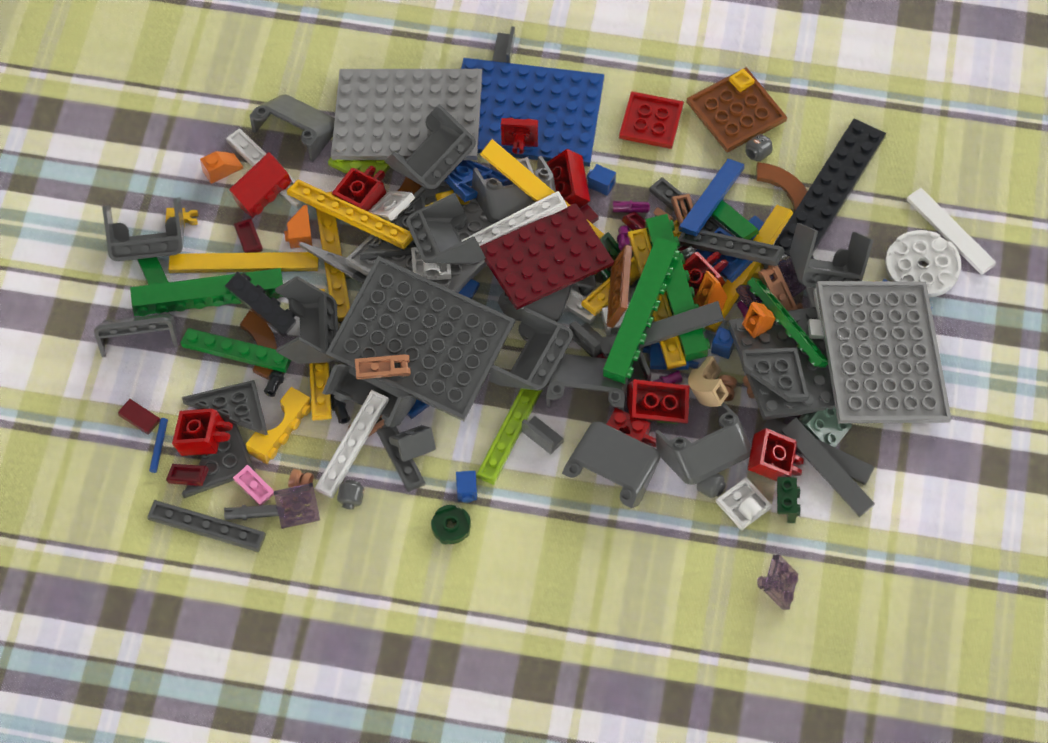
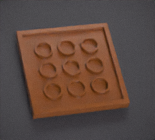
(736, 115)

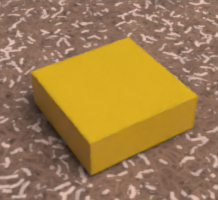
(741, 80)

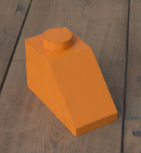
(219, 165)
(299, 229)
(710, 291)
(758, 319)

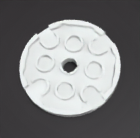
(926, 246)

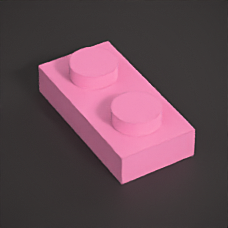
(253, 485)

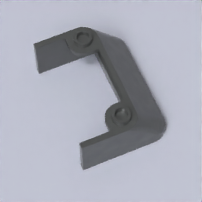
(502, 201)
(126, 247)
(846, 265)
(317, 321)
(345, 386)
(708, 455)

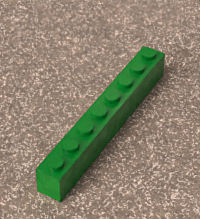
(678, 292)
(197, 293)
(640, 310)

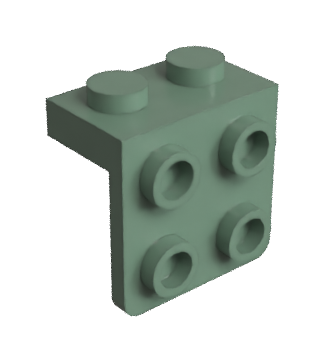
(825, 426)

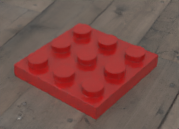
(651, 120)

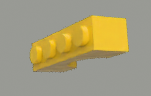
(295, 407)

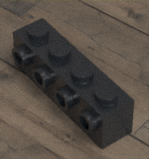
(264, 307)

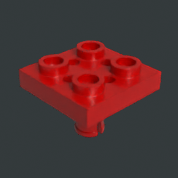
(519, 133)

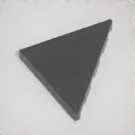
(385, 249)
(234, 403)
(224, 465)

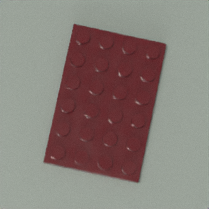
(546, 256)

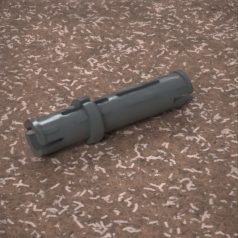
(250, 512)

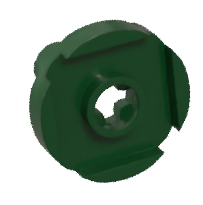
(451, 535)

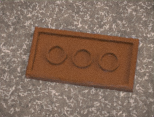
(619, 286)

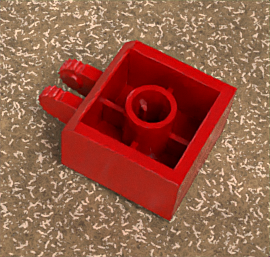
(361, 188)
(698, 266)
(633, 427)
(200, 432)
(774, 455)

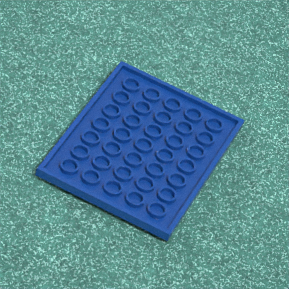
(559, 99)

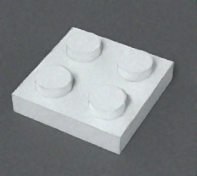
(392, 204)

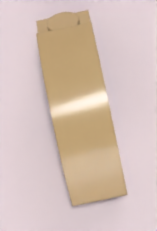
(704, 384)

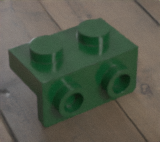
(787, 498)

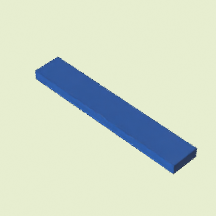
(711, 197)

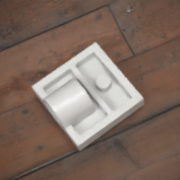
(431, 271)
(743, 503)

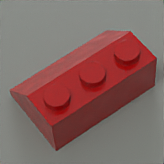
(570, 177)
(260, 185)
(658, 401)

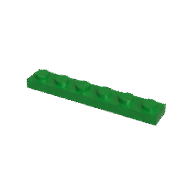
(782, 317)
(234, 350)

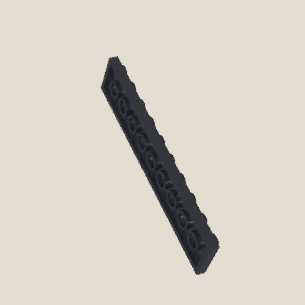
(834, 182)

